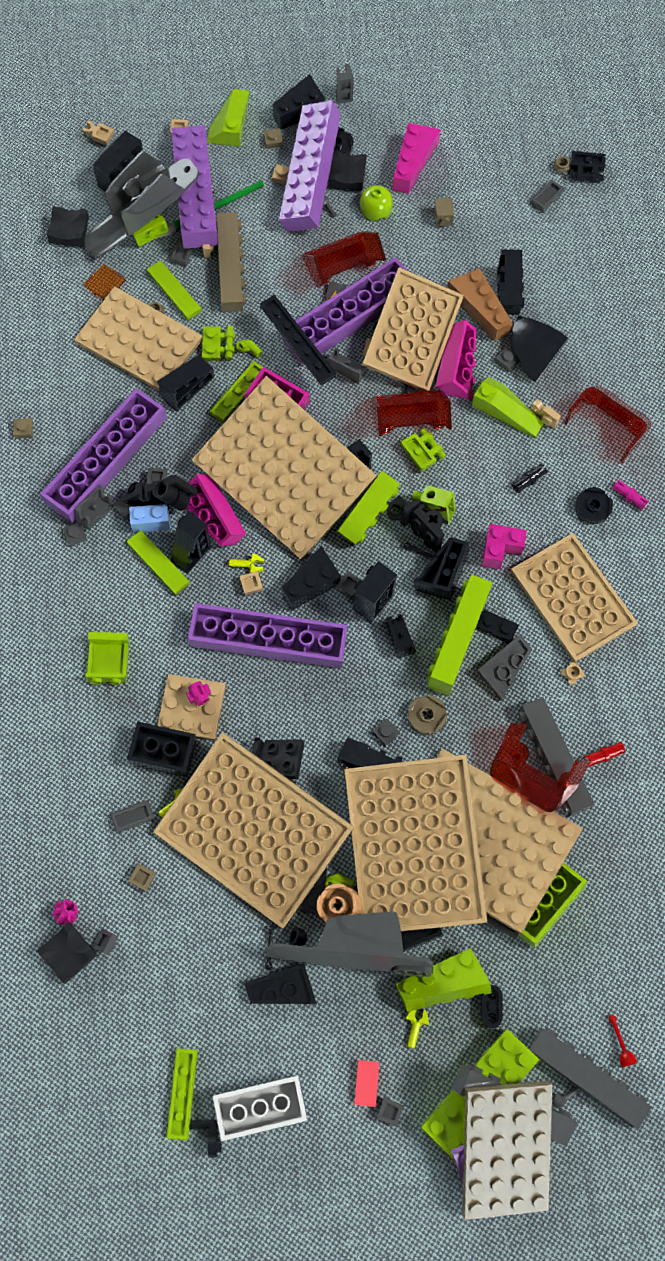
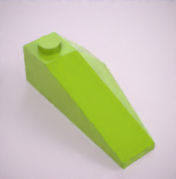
(229, 122)
(504, 405)

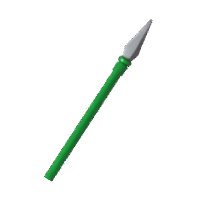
(175, 225)

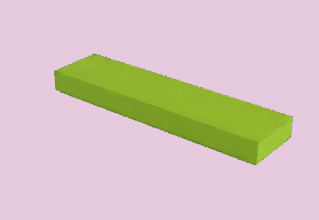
(174, 290)
(235, 395)
(158, 562)
(182, 1094)

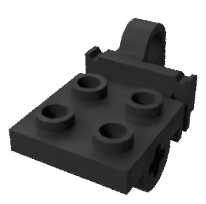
(169, 491)
(423, 525)
(281, 755)

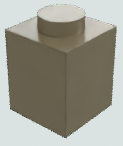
(443, 212)

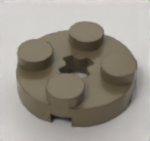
(425, 704)

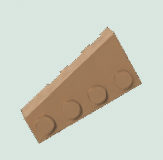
(482, 303)

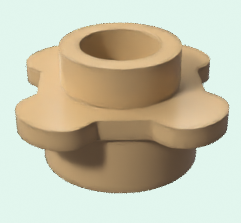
(573, 667)

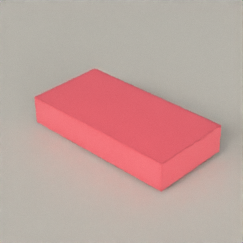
(366, 1083)

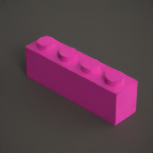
(458, 362)
(215, 511)

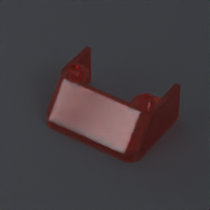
(343, 254)
(411, 410)
(635, 421)
(536, 787)

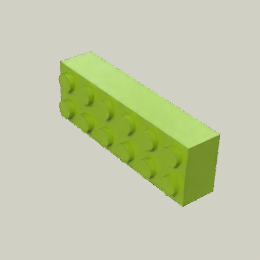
(458, 634)
(504, 1058)

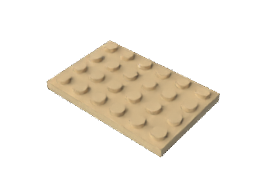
(412, 330)
(137, 338)
(573, 597)

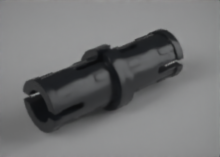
(529, 478)

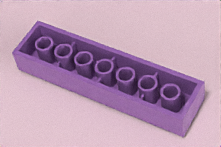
(310, 166)
(196, 203)
(348, 309)
(104, 453)
(267, 635)

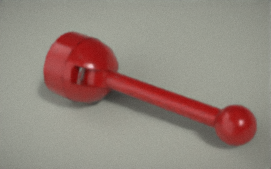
(626, 1058)

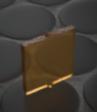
(103, 281)

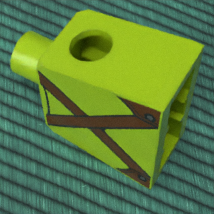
(437, 500)

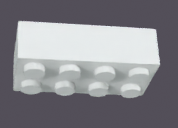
(259, 1108)

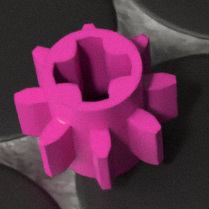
(199, 693)
(65, 912)

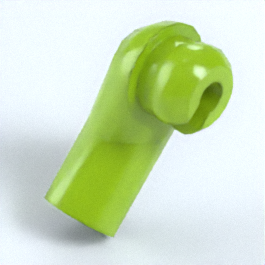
(249, 346)
(339, 879)

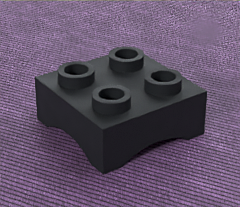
(347, 171)
(68, 226)
(67, 953)

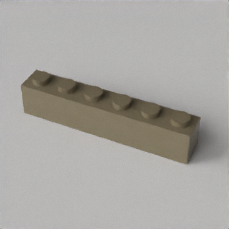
(229, 262)

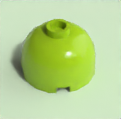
(376, 203)

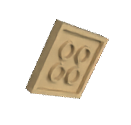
(183, 716)

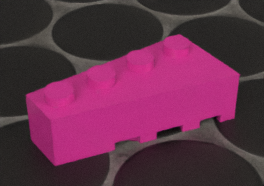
(415, 151)

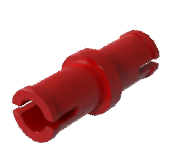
(605, 754)

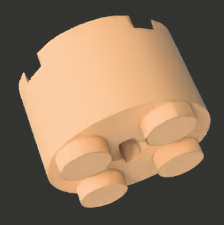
(333, 897)

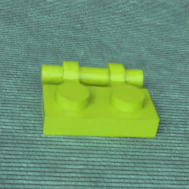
(212, 343)
(419, 453)

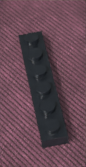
(298, 340)

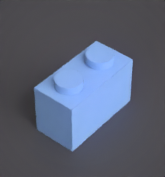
(149, 518)

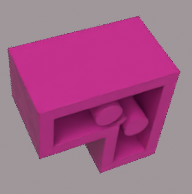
(500, 541)

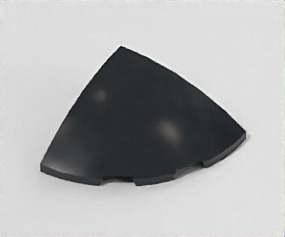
(535, 345)

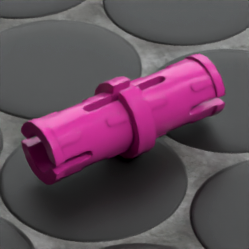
(630, 494)

